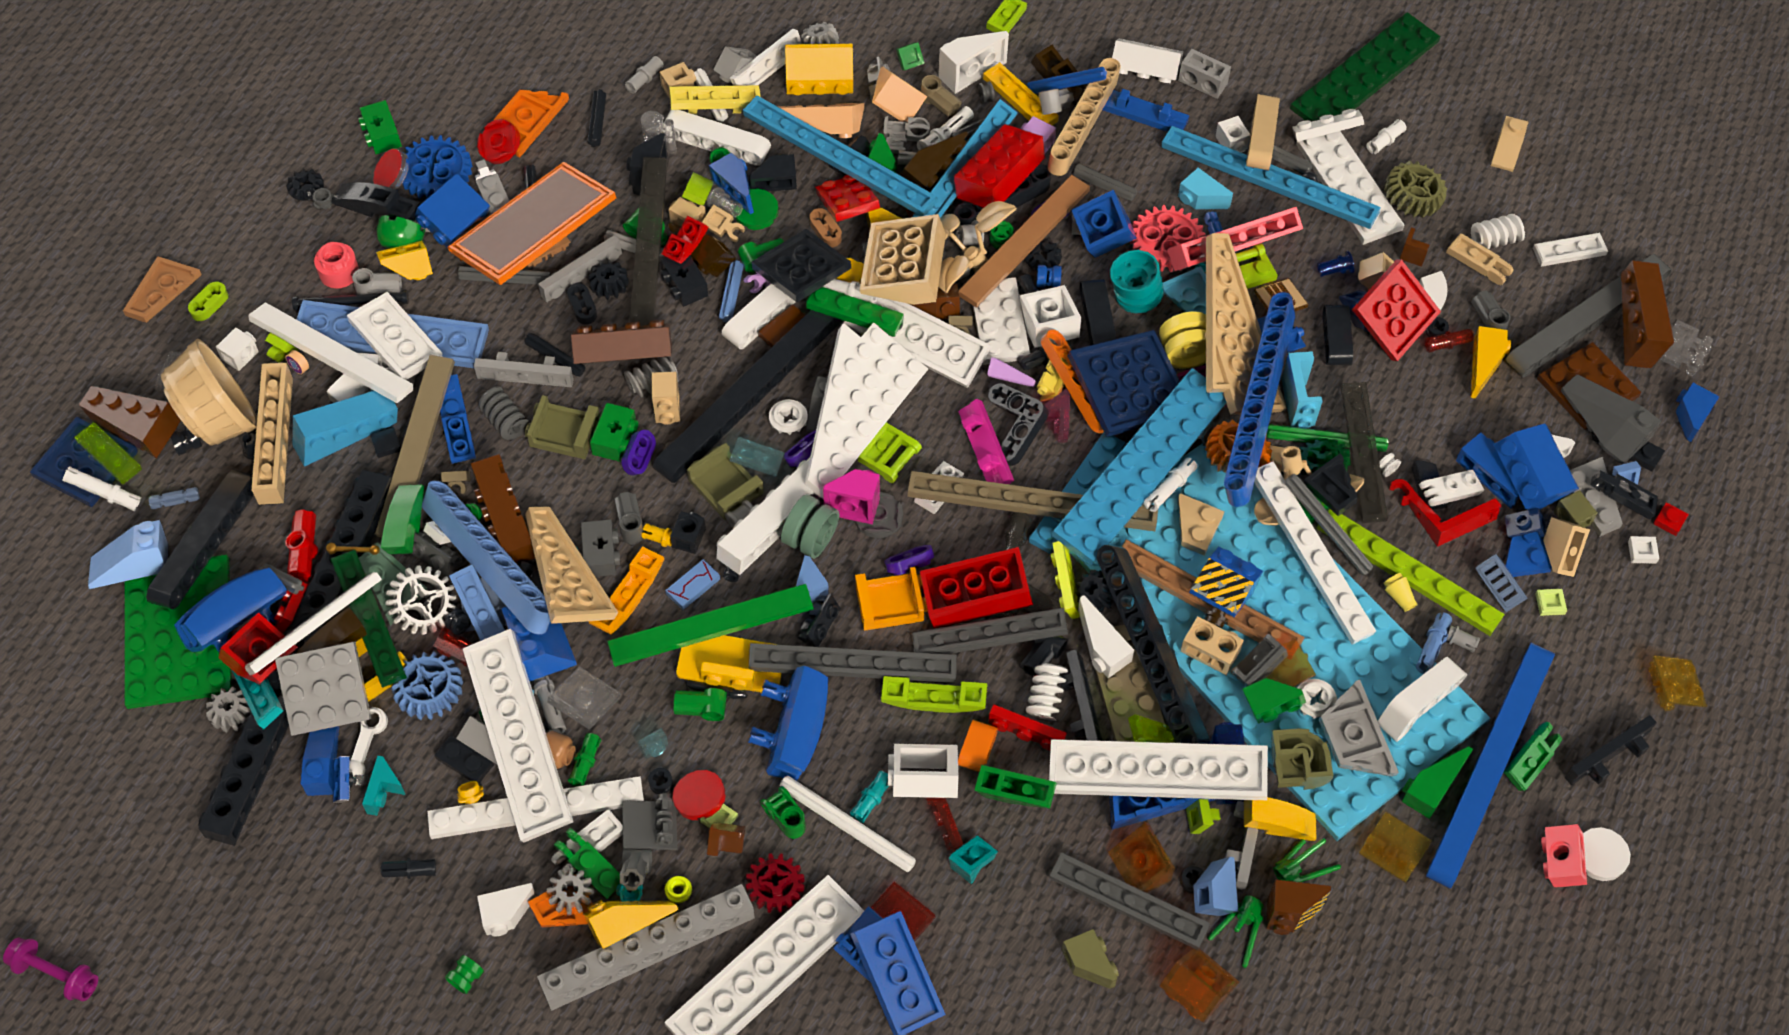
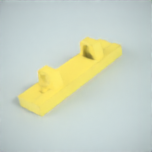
(712, 97)

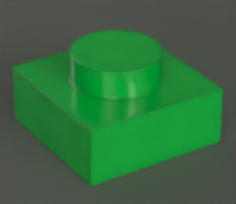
(910, 56)

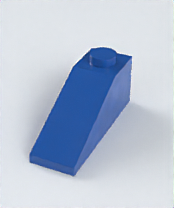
(731, 176)
(1484, 460)
(318, 761)

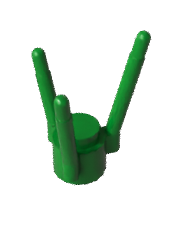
(1289, 869)
(1248, 913)

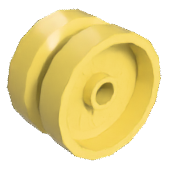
(1185, 339)

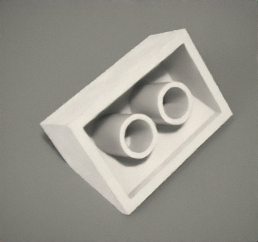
(1147, 60)

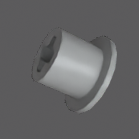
(968, 235)

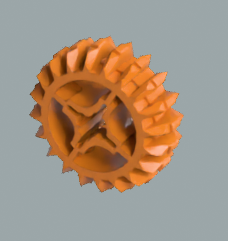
(1221, 442)

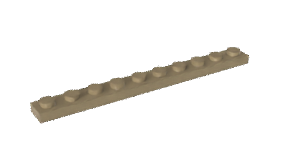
(1008, 497)

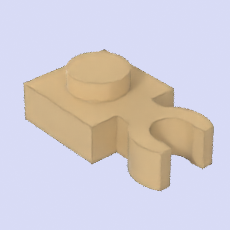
(720, 223)

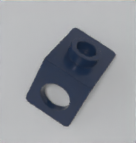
(1525, 523)

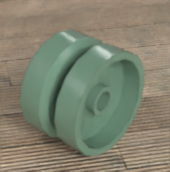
(810, 526)

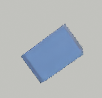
(813, 579)

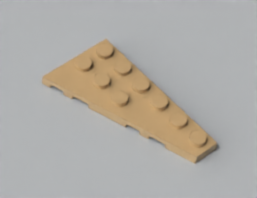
(566, 579)

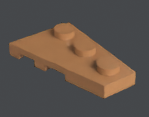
(159, 287)

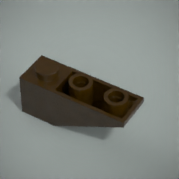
(710, 254)

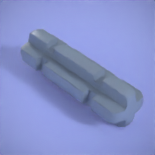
(174, 498)

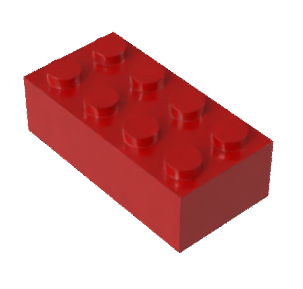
(999, 166)
(976, 587)

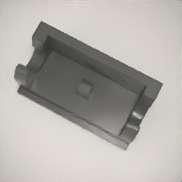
(1260, 661)

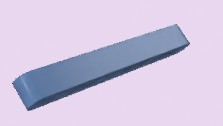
(487, 557)

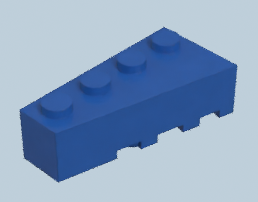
(1135, 809)

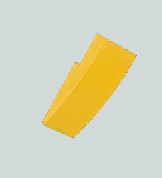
(1280, 818)

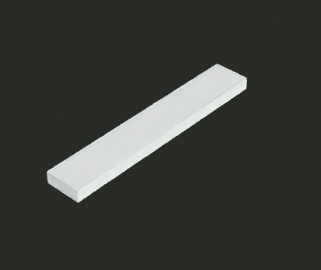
(312, 623)

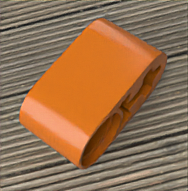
(977, 745)

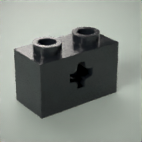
(685, 280)

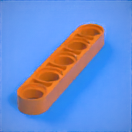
(1066, 373)

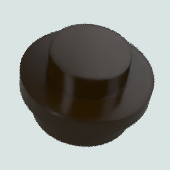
(1216, 617)

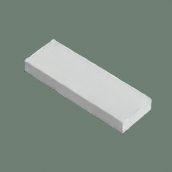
(1570, 249)

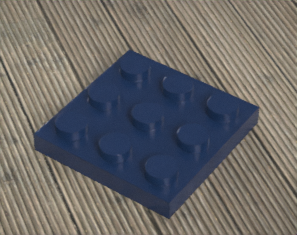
(67, 453)

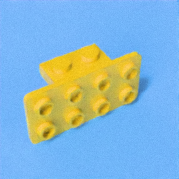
(723, 663)

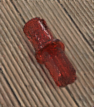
(1448, 340)

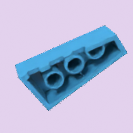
(340, 425)

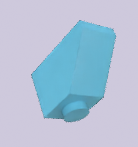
(1204, 192)

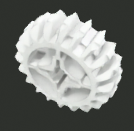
(416, 589)

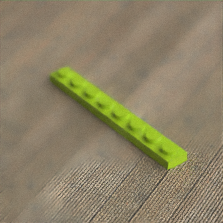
(1421, 577)

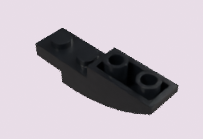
(374, 198)

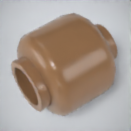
(561, 748)

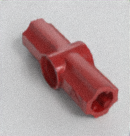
(301, 544)

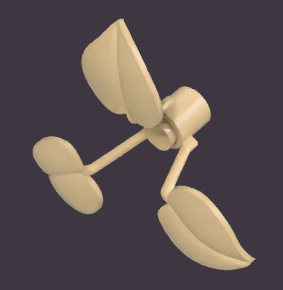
(973, 257)
(1290, 462)

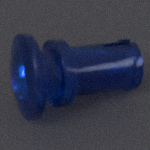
(1337, 265)

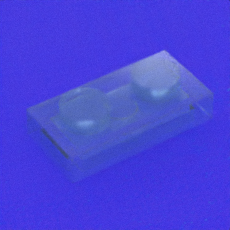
(757, 456)

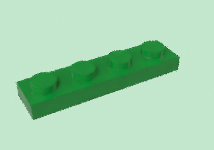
(854, 310)

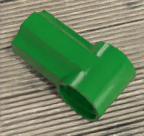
(750, 251)
(707, 704)

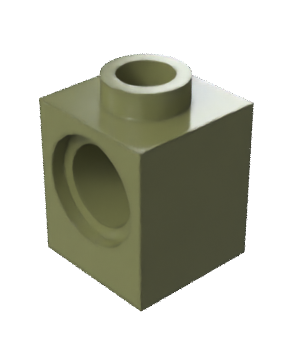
(1575, 509)

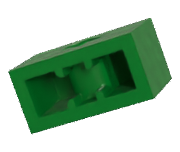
(380, 127)
(613, 432)

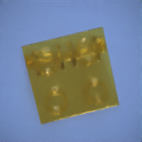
(1676, 682)
(1395, 847)

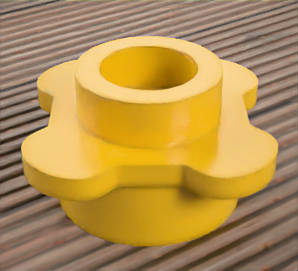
(470, 792)

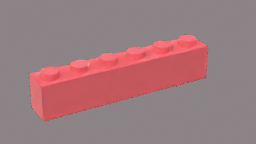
(1241, 237)

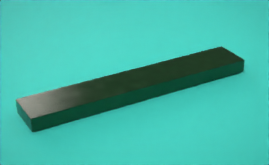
(378, 640)

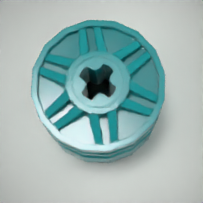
(1137, 281)

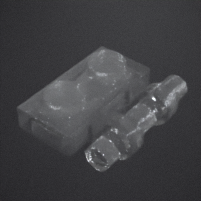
(1684, 338)

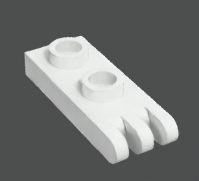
(1452, 487)

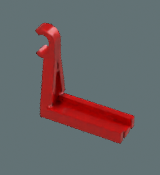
(1452, 528)

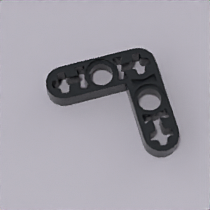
(1025, 420)

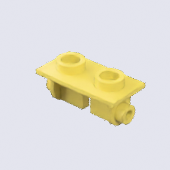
(1050, 385)

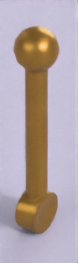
(332, 548)

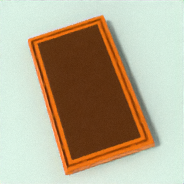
(532, 223)

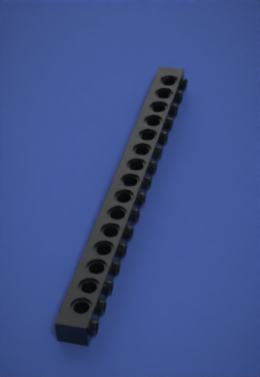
(240, 802)

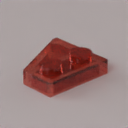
(449, 645)

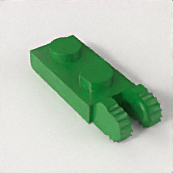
(1533, 757)
(595, 866)

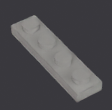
(580, 268)

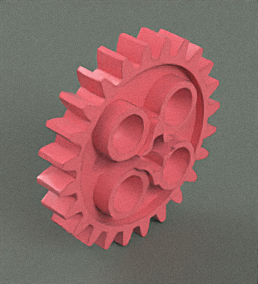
(1164, 225)

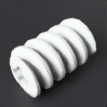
(1498, 231)
(1045, 691)

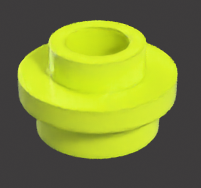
(678, 881)

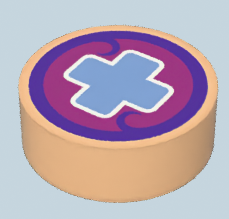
(297, 362)

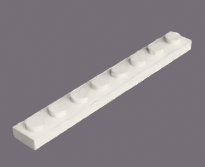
(1313, 554)
(498, 812)

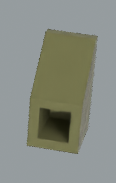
(1088, 959)

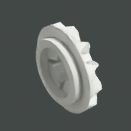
(784, 408)
(1312, 688)

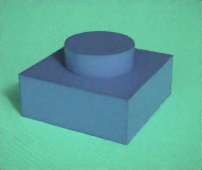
(1629, 470)

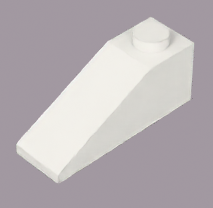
(1106, 646)

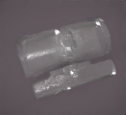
(653, 124)

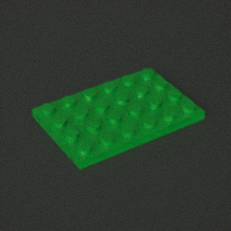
(155, 658)

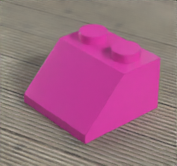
(854, 495)

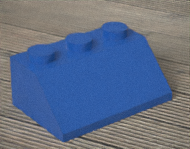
(1536, 466)
(541, 652)

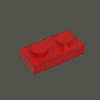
(286, 613)

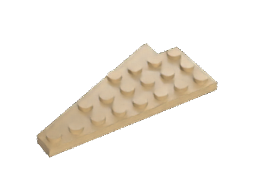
(1231, 327)

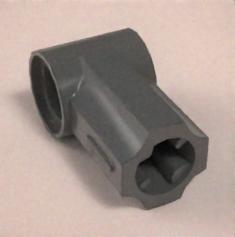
(1490, 311)
(629, 518)
(635, 866)

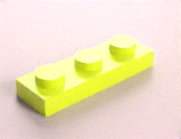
(1065, 579)

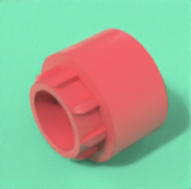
(336, 264)

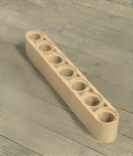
(1083, 119)

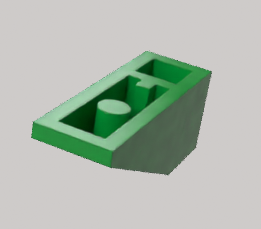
(1433, 783)
(1015, 787)

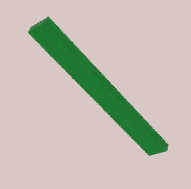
(710, 625)

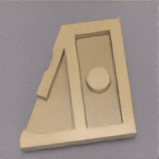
(1197, 523)

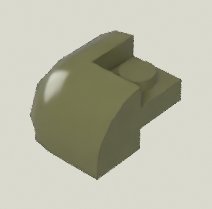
(1300, 759)

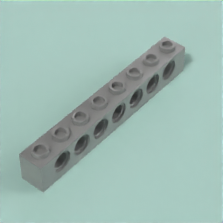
(646, 947)

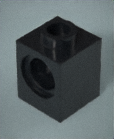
(688, 540)

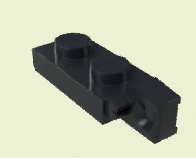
(1626, 493)

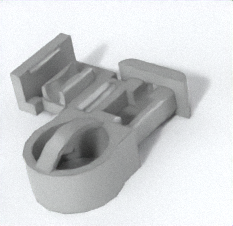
(899, 130)

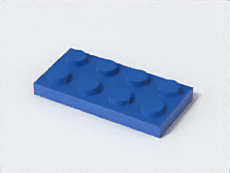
(897, 974)

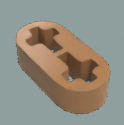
(829, 225)

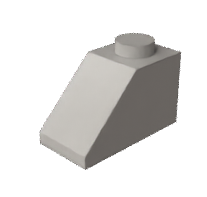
(732, 61)

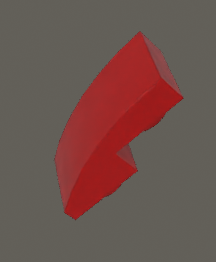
(689, 236)

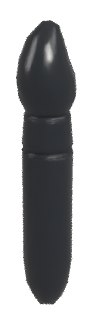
(731, 692)

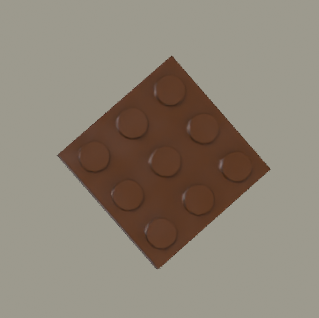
(1592, 365)

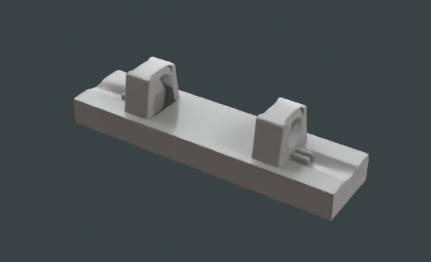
(521, 372)
(1244, 858)

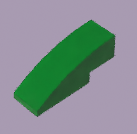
(403, 520)

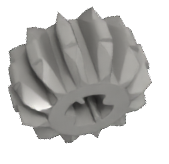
(820, 34)
(218, 712)
(577, 898)

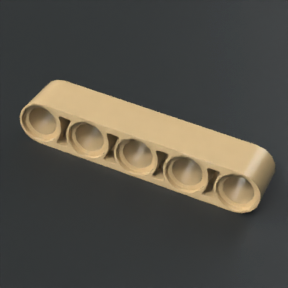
(1263, 132)

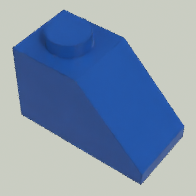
(1694, 408)

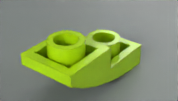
(698, 189)

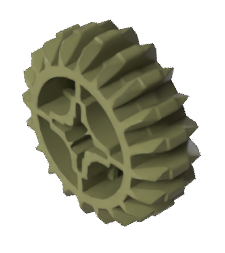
(1415, 189)

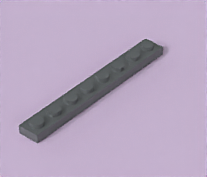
(853, 662)

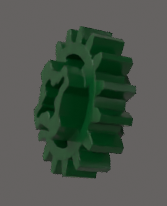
(1322, 452)

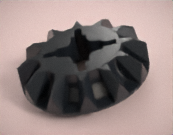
(305, 192)
(1053, 255)

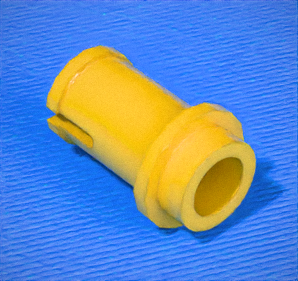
(657, 534)

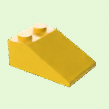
(618, 919)

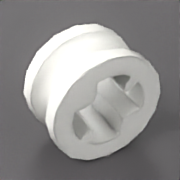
(1389, 464)

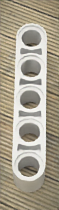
(714, 135)
(754, 316)

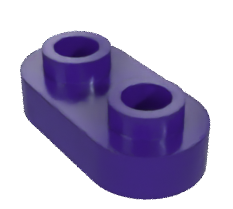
(800, 451)
(637, 457)
(918, 556)

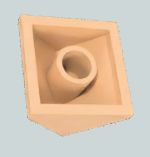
(897, 96)

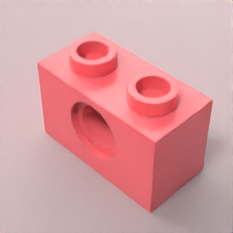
(1573, 868)

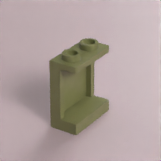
(562, 428)
(723, 481)

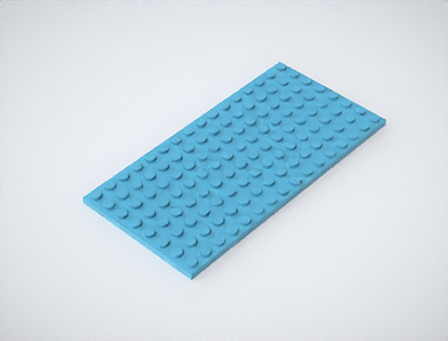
(1290, 597)

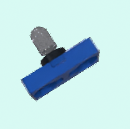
(344, 779)

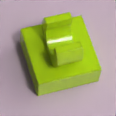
(279, 348)
(1201, 816)

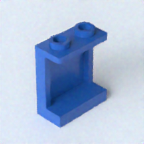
(451, 210)

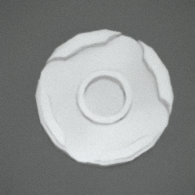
(1605, 854)

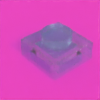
(653, 744)

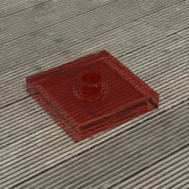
(915, 913)

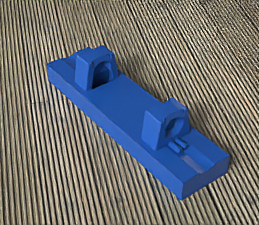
(1145, 112)

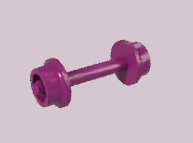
(22, 954)

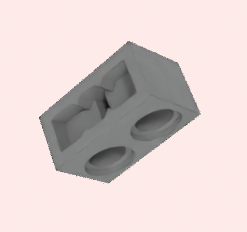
(1204, 73)

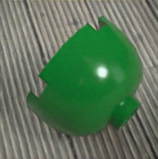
(398, 232)

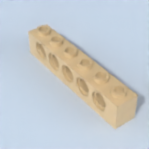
(272, 433)

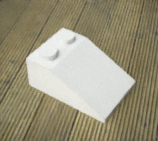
(969, 57)

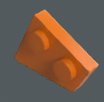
(549, 917)

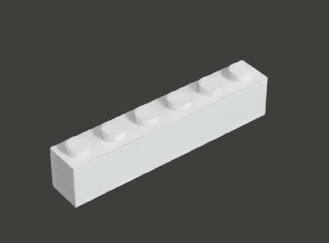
(764, 523)

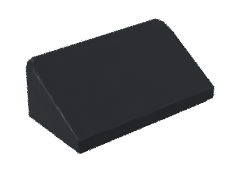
(1424, 471)

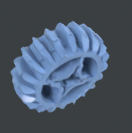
(445, 674)

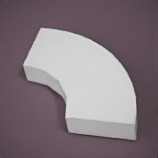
(1436, 287)

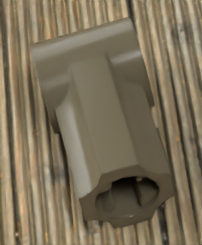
(939, 96)

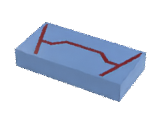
(692, 584)

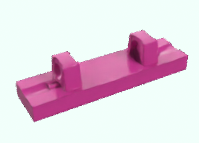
(985, 443)

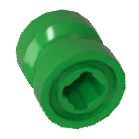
(464, 974)

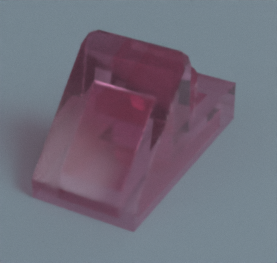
(1059, 413)

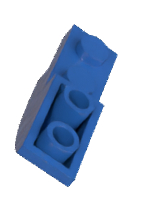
(456, 423)

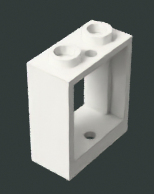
(924, 782)

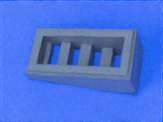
(1490, 564)

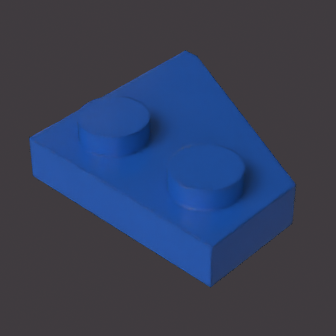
(1527, 555)

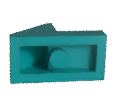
(381, 781)
(971, 858)

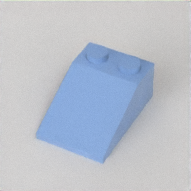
(130, 556)

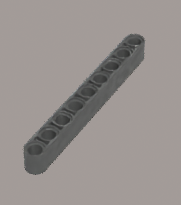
(1573, 325)

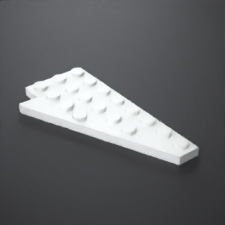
(862, 391)

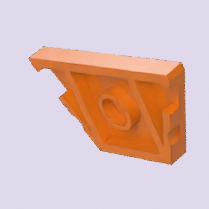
(531, 114)

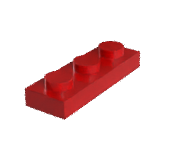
(1024, 727)

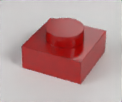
(1671, 519)

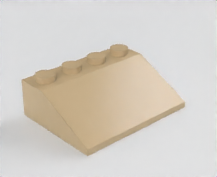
(904, 259)

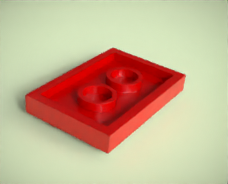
(847, 198)

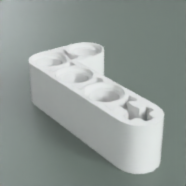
(1420, 698)

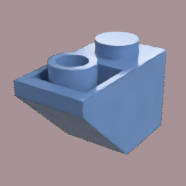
(1216, 889)

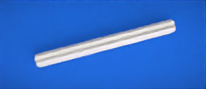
(848, 824)

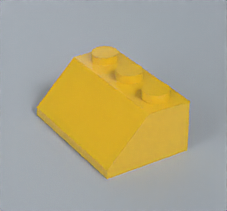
(819, 69)

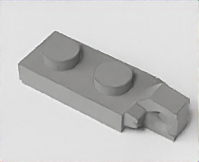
(490, 187)

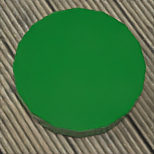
(765, 210)

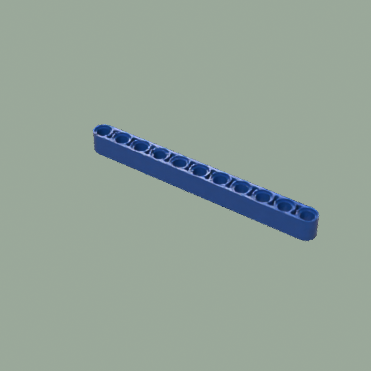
(1259, 400)
(1490, 766)

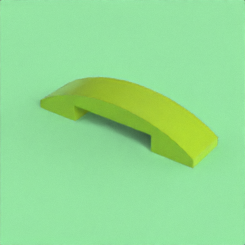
(934, 697)

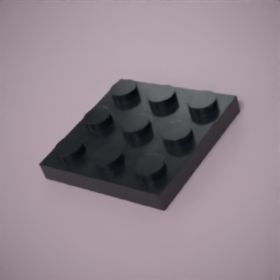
(801, 265)

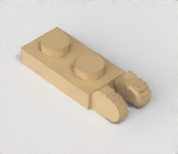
(1480, 259)

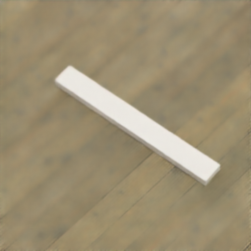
(331, 352)

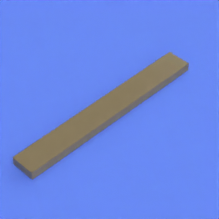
(420, 429)

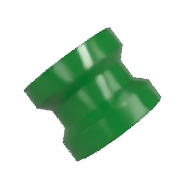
(1003, 230)

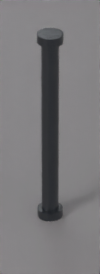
(350, 299)

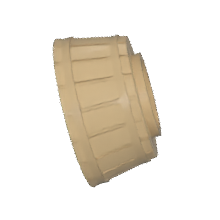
(207, 396)

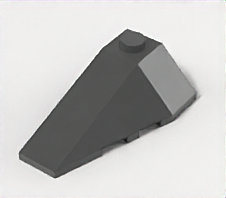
(1615, 420)

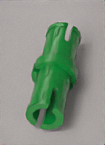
(584, 759)

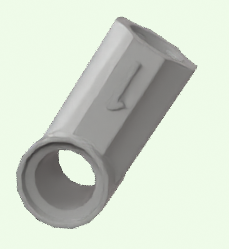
(1055, 100)
(375, 283)

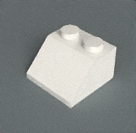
(1050, 311)

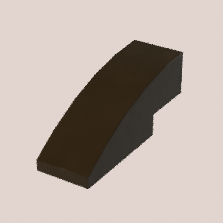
(1051, 64)
(339, 630)

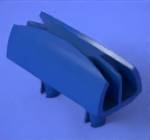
(228, 608)
(798, 725)

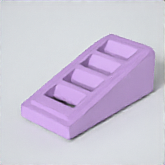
(1005, 372)

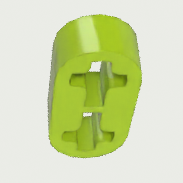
(208, 301)

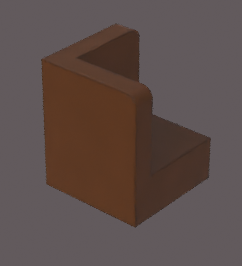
(1414, 250)
(725, 838)

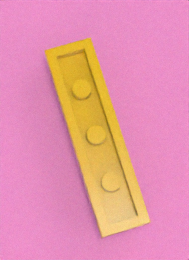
(1017, 93)

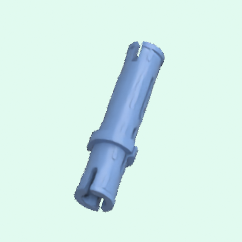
(1437, 636)

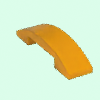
(632, 588)

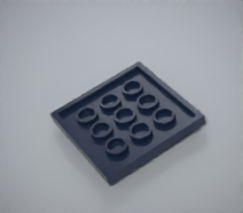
(1125, 380)

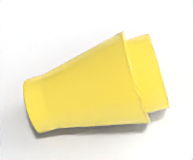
(1400, 591)

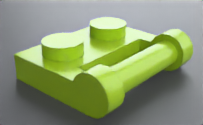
(1259, 271)
(882, 449)

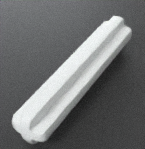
(703, 80)

